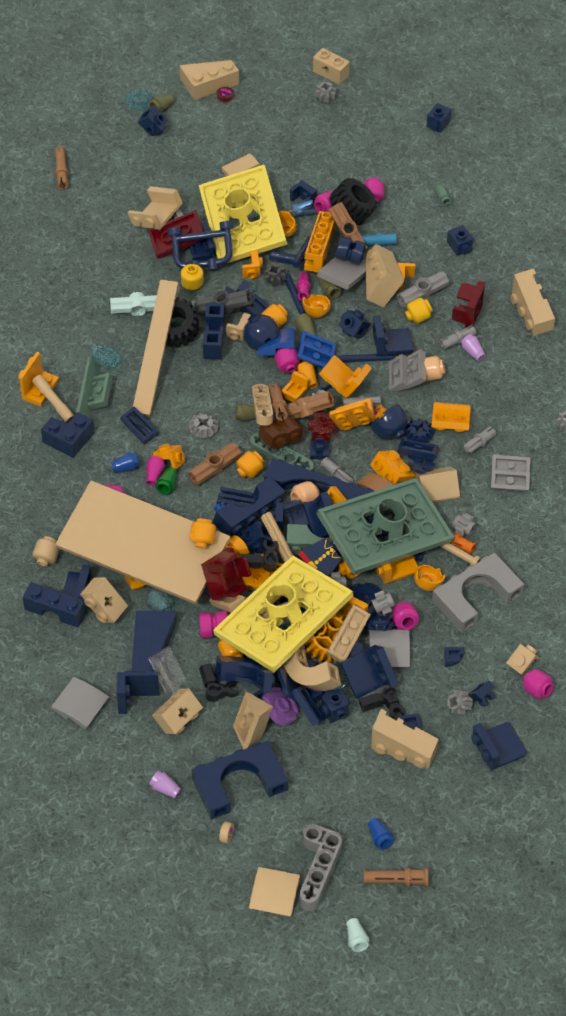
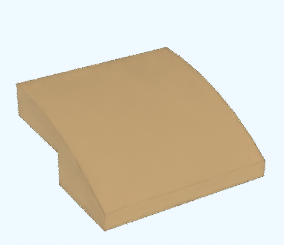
(274, 891)

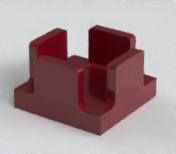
(475, 297)
(225, 574)

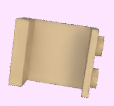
(159, 211)

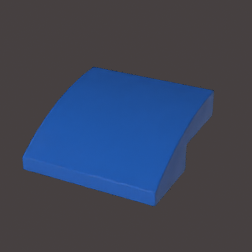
(283, 340)
(315, 349)

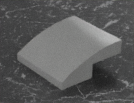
(407, 371)
(510, 473)
(396, 645)
(79, 702)

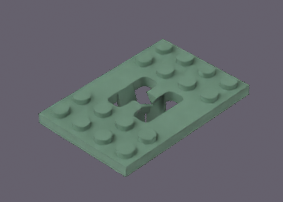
(357, 538)

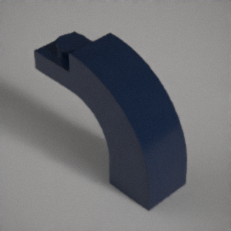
(244, 670)

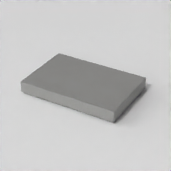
(343, 272)

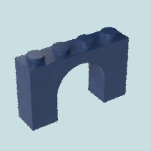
(256, 759)

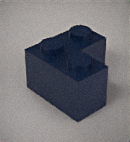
(68, 437)

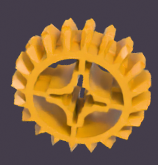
(320, 644)

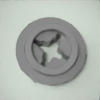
(203, 431)

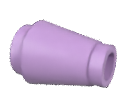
(472, 346)
(163, 783)

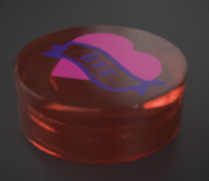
(225, 94)

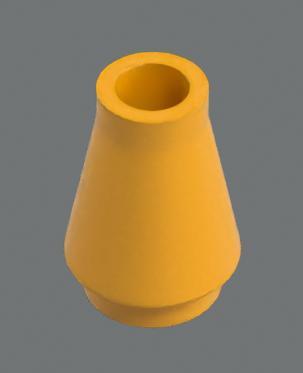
(308, 371)

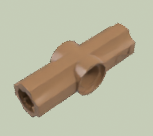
(342, 218)
(308, 405)
(214, 464)

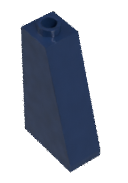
(151, 636)

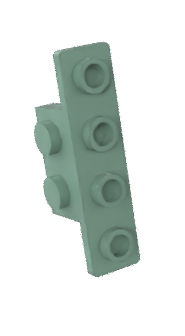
(94, 388)

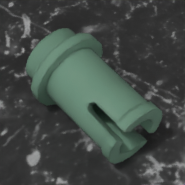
(444, 198)

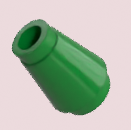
(166, 481)

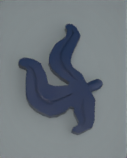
(420, 467)

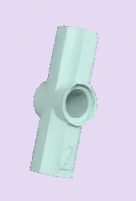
(135, 304)

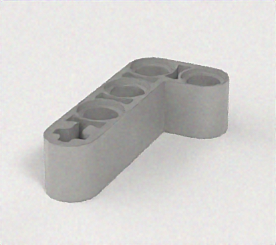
(318, 870)

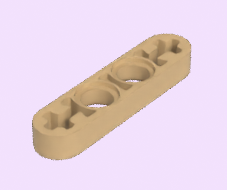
(262, 404)

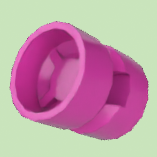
(209, 622)

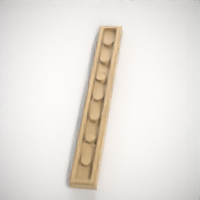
(155, 347)

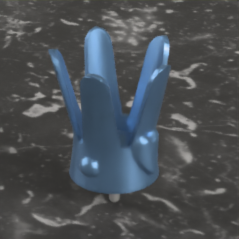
(300, 208)

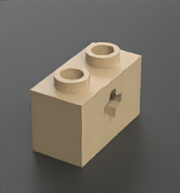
(331, 66)
(103, 600)
(177, 711)

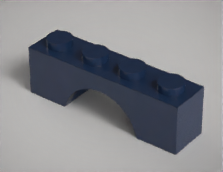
(233, 518)

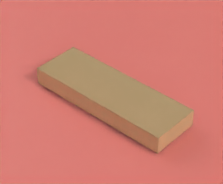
(348, 634)

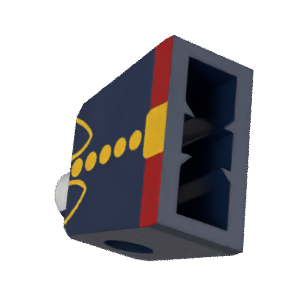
(321, 556)

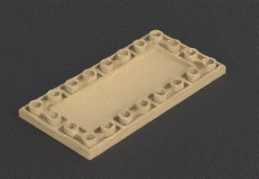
(138, 541)

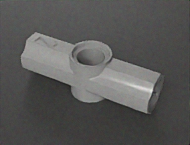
(423, 288)

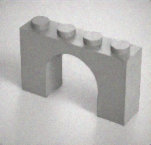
(489, 572)

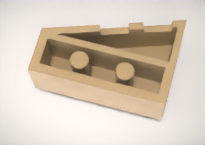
(207, 78)
(382, 275)
(531, 304)
(402, 742)

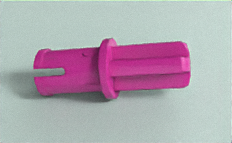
(303, 286)

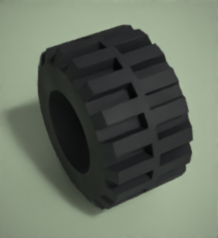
(356, 199)
(184, 333)

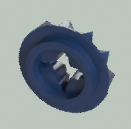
(423, 436)
(379, 623)

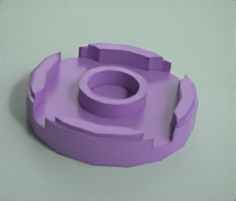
(284, 708)

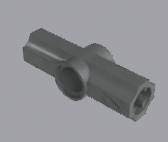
(230, 300)

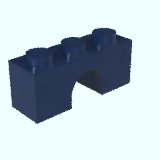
(213, 331)
(68, 607)

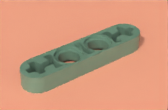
(282, 454)

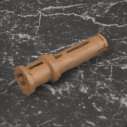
(406, 876)

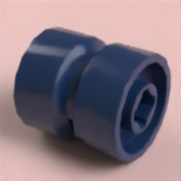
(350, 250)

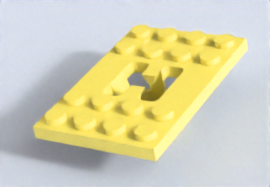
(246, 192)
(261, 637)

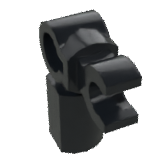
(268, 562)
(213, 690)
(387, 697)

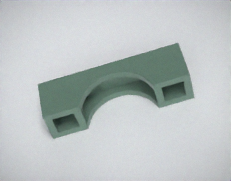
(301, 537)

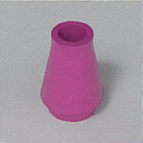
(155, 467)

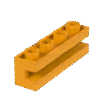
(319, 242)

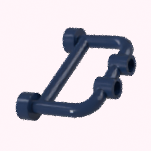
(213, 263)

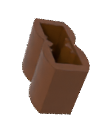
(281, 432)

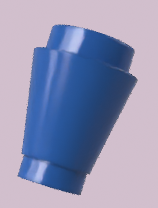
(125, 463)
(380, 834)

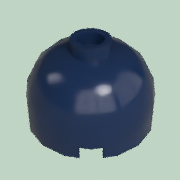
(260, 329)
(391, 423)

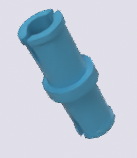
(383, 239)

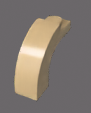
(317, 678)

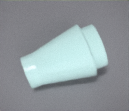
(357, 937)

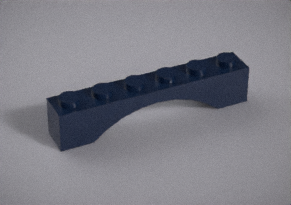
(289, 475)

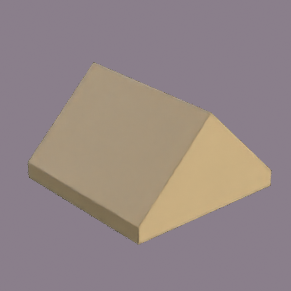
(440, 483)
(251, 720)

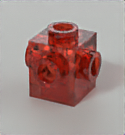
(321, 426)

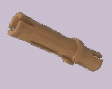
(61, 171)
(279, 405)

